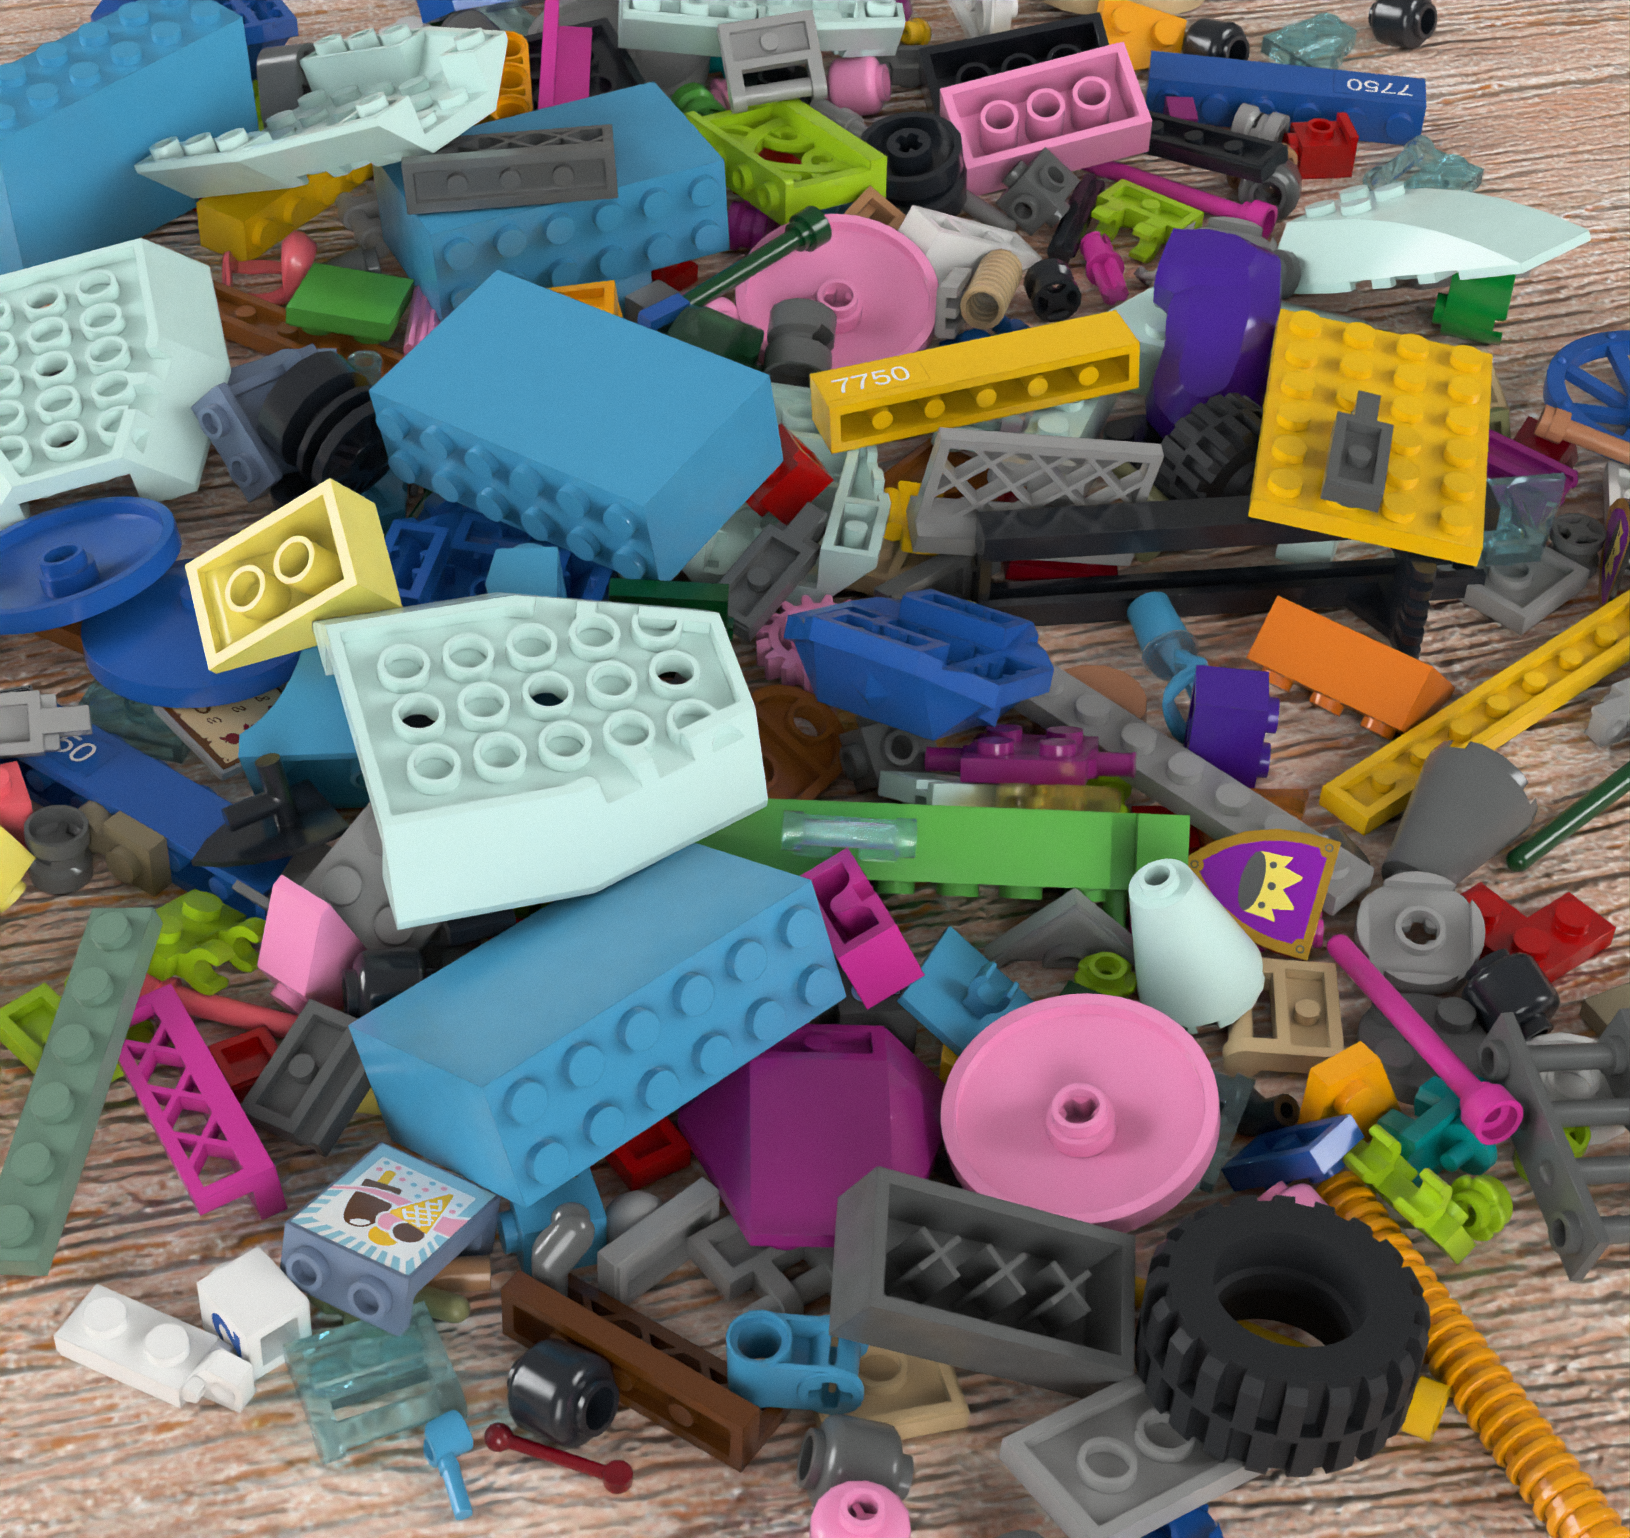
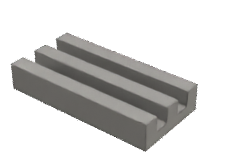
(948, 298)

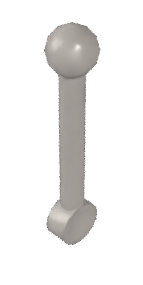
(1145, 276)

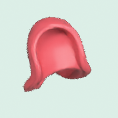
(296, 259)

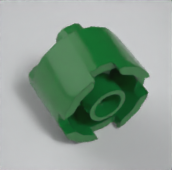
(1473, 307)

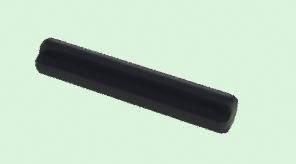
(1076, 220)

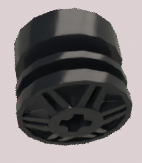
(325, 423)

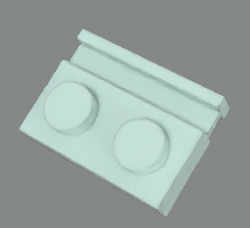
(935, 789)

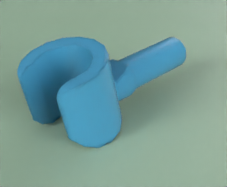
(444, 1441)

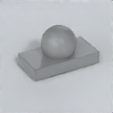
(651, 1237)

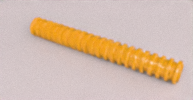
(1487, 1391)

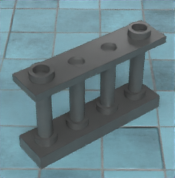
(1551, 1168)

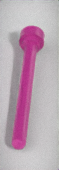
(1256, 212)
(1485, 1107)

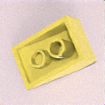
(291, 568)

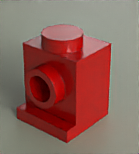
(1324, 147)
(793, 482)

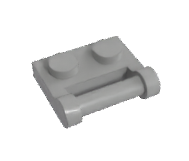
(769, 45)

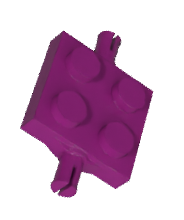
(1014, 757)

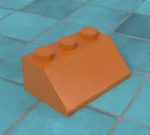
(1347, 670)

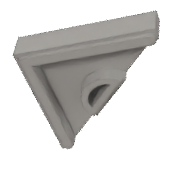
(1062, 935)

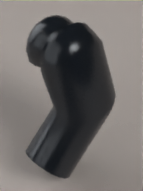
(1267, 1113)

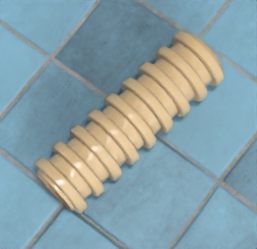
(991, 289)

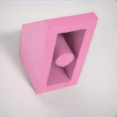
(305, 948)

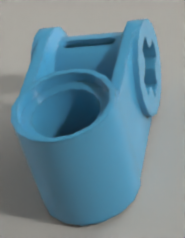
(795, 1365)

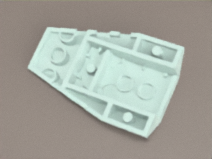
(1420, 237)
(853, 503)

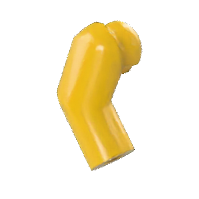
(916, 32)

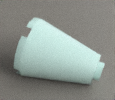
(1189, 949)

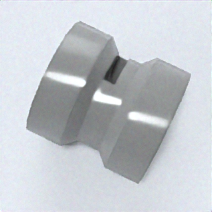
(1254, 123)

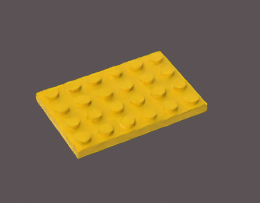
(1438, 445)

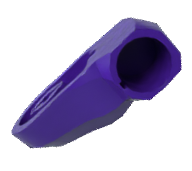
(1219, 322)

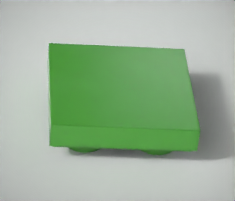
(349, 303)

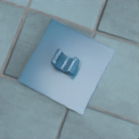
(960, 992)

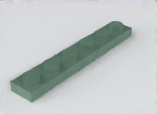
(72, 1085)

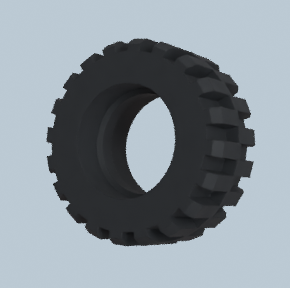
(1269, 1398)

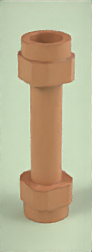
(1556, 425)

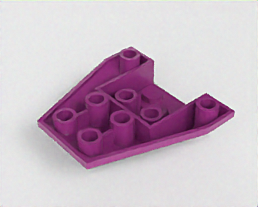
(810, 1125)

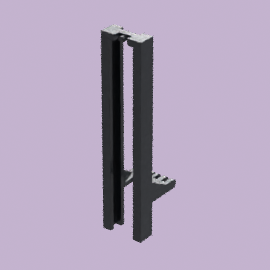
(1382, 591)

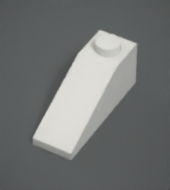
(959, 241)

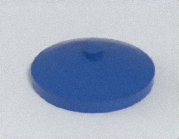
(82, 560)
(156, 654)

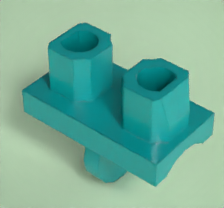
(1438, 1134)

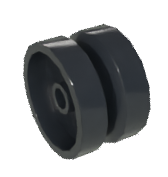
(922, 161)

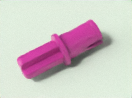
(1104, 267)

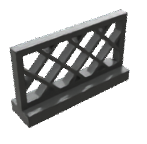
(513, 170)

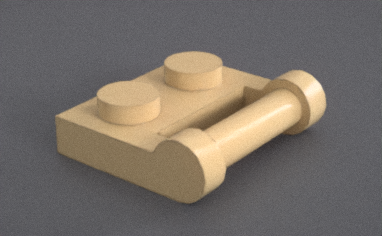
(1302, 1021)

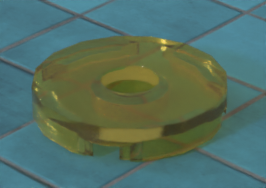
(1058, 797)

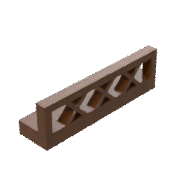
(652, 1366)

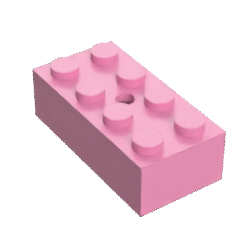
(1075, 106)

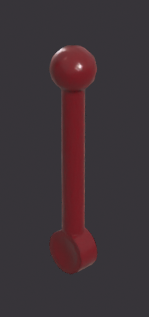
(616, 1475)

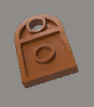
(794, 762)

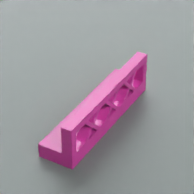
(563, 60)
(200, 1090)

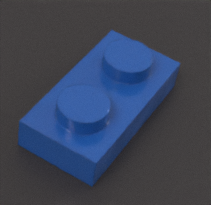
(1294, 1153)

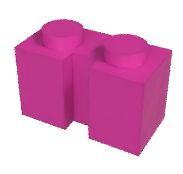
(862, 930)

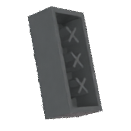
(983, 1284)

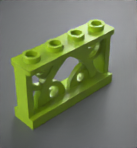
(832, 167)

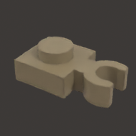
(130, 848)

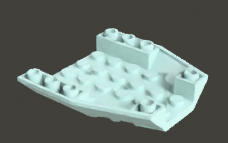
(691, 26)
(367, 105)
(135, 353)
(531, 798)

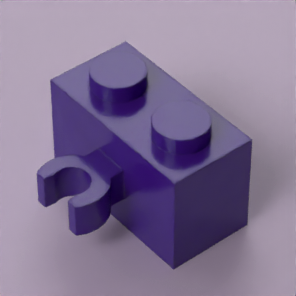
(1230, 719)

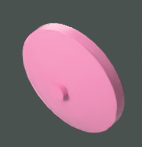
(869, 279)
(1083, 1110)

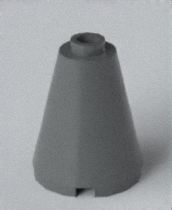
(1460, 813)

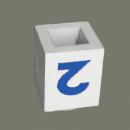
(254, 1309)

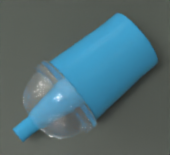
(1159, 633)

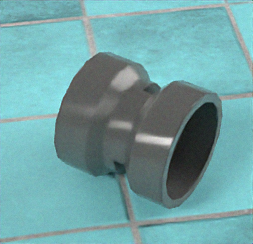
(60, 843)

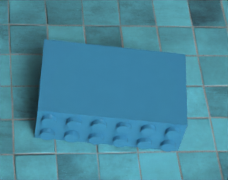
(93, 107)
(665, 210)
(579, 427)
(597, 1018)

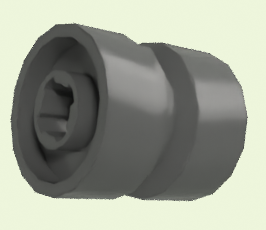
(799, 341)

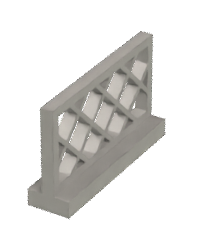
(950, 523)

